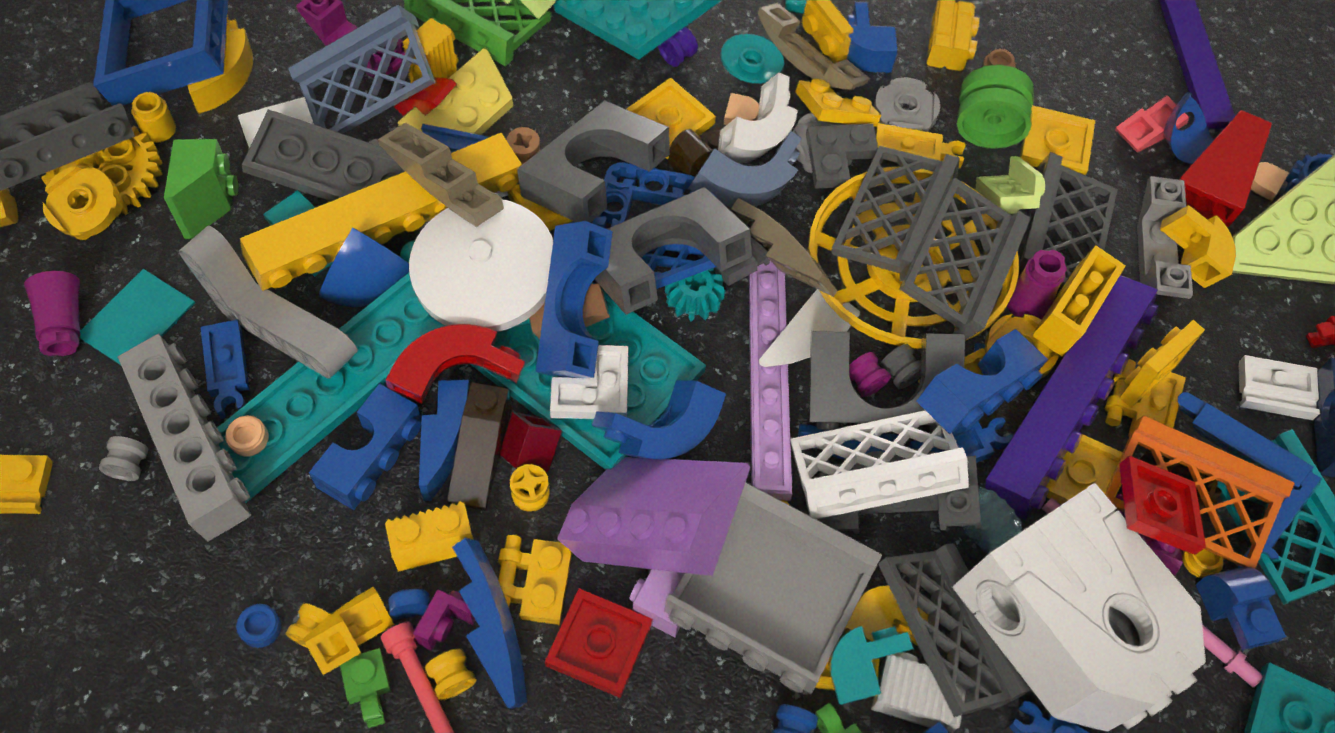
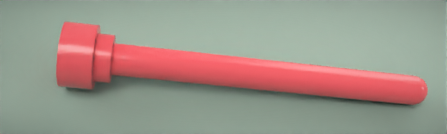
(401, 643)

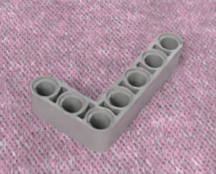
(264, 312)

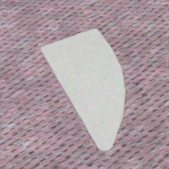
(794, 340)

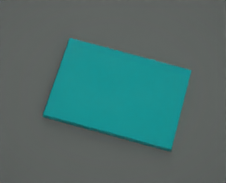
(135, 315)

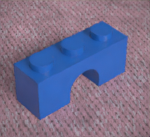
(353, 474)

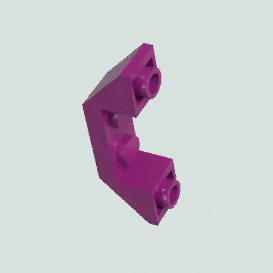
(330, 24)

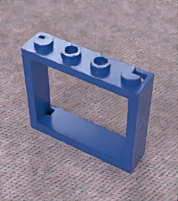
(164, 73)

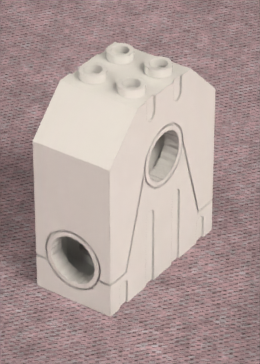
(1088, 615)

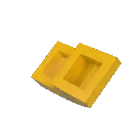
(345, 629)

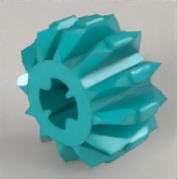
(696, 294)

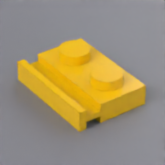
(828, 28)
(23, 482)

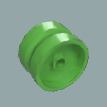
(995, 106)

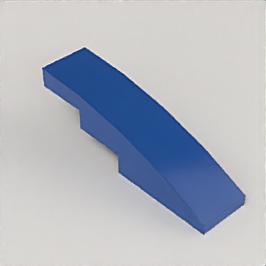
(496, 637)

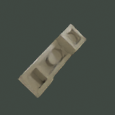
(781, 29)

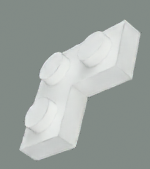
(603, 393)

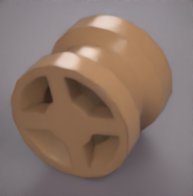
(524, 137)

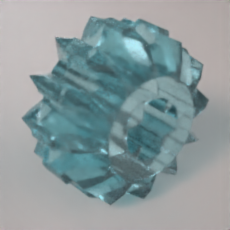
(997, 522)

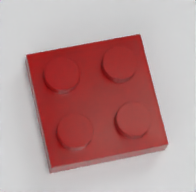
(1161, 505)
(599, 642)

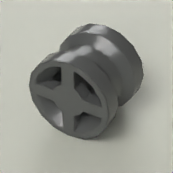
(902, 366)

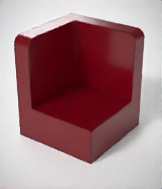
(530, 441)

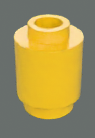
(153, 117)

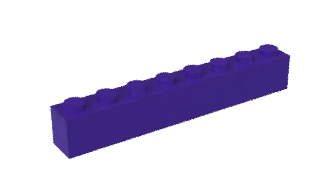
(1071, 397)

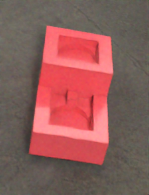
(1147, 126)

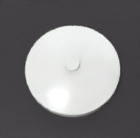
(484, 272)

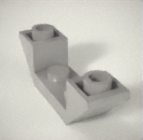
(1156, 250)

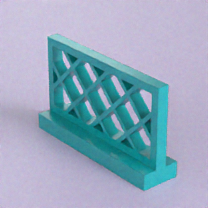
(1318, 511)

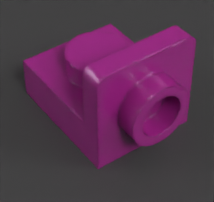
(437, 618)

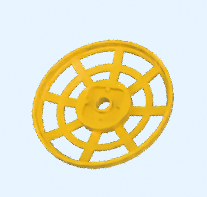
(888, 280)

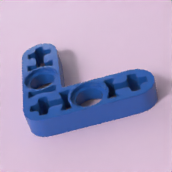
(627, 191)

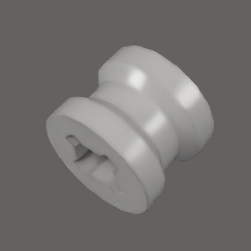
(123, 458)

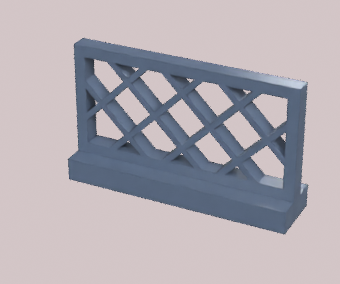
(358, 48)

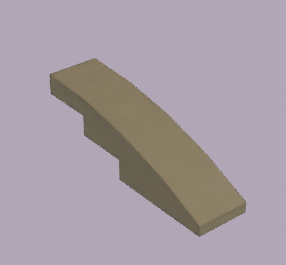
(444, 178)
(783, 248)

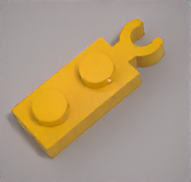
(918, 142)

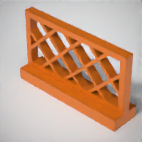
(1218, 466)

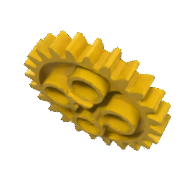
(128, 164)

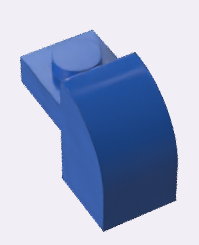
(870, 46)
(1244, 599)

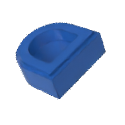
(408, 603)

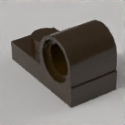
(691, 151)

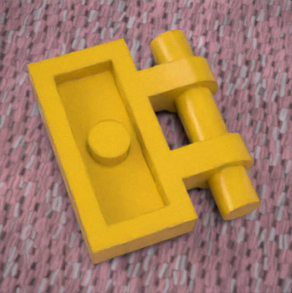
(1158, 404)
(545, 581)

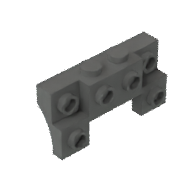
(955, 507)

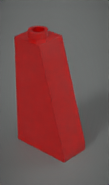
(1226, 170)

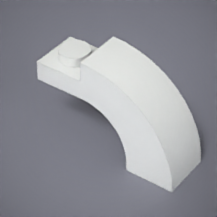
(749, 140)

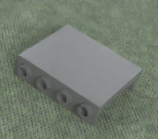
(777, 590)

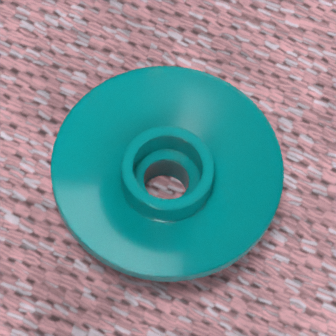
(751, 58)

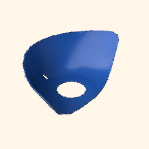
(1194, 140)

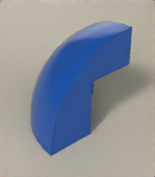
(361, 272)

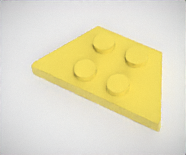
(473, 103)

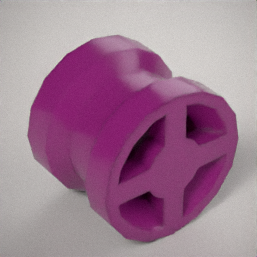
(868, 374)

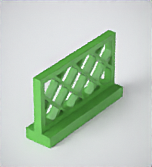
(478, 32)

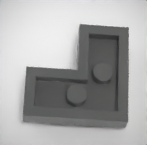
(834, 145)

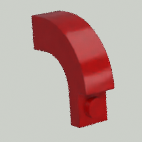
(444, 348)

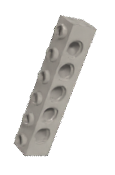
(185, 437)

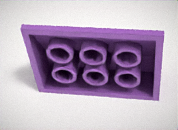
(656, 514)

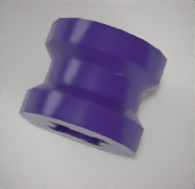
(678, 46)

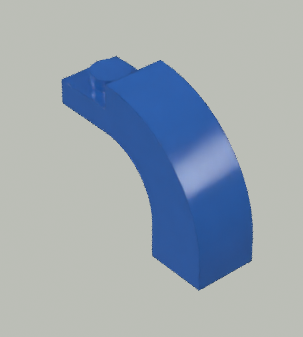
(678, 430)

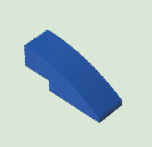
(441, 436)

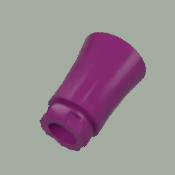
(1038, 284)
(55, 311)

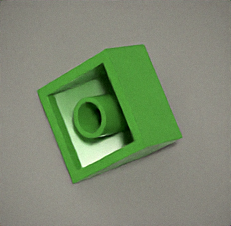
(198, 184)

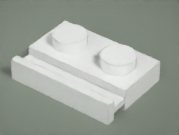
(1278, 387)

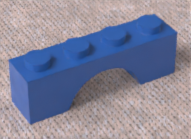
(577, 258)
(962, 397)

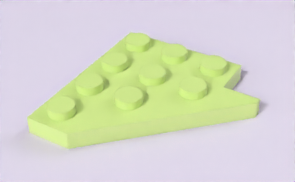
(1294, 233)

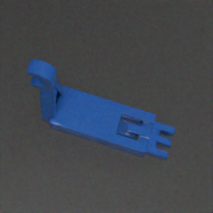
(1258, 450)

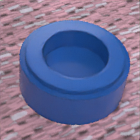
(259, 625)

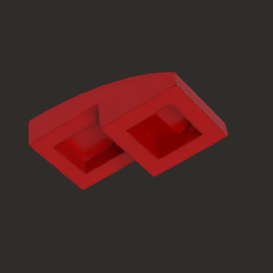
(427, 98)

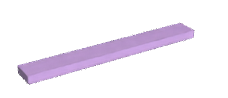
(768, 386)

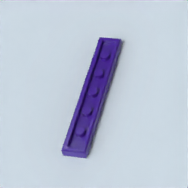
(1198, 61)

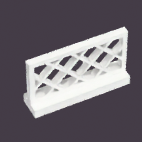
(881, 481)

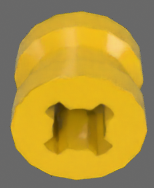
(528, 478)
(309, 618)
(450, 674)

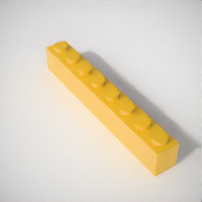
(378, 211)

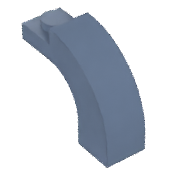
(749, 183)

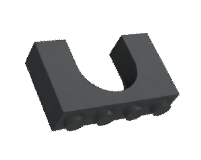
(604, 132)
(689, 220)
(831, 391)

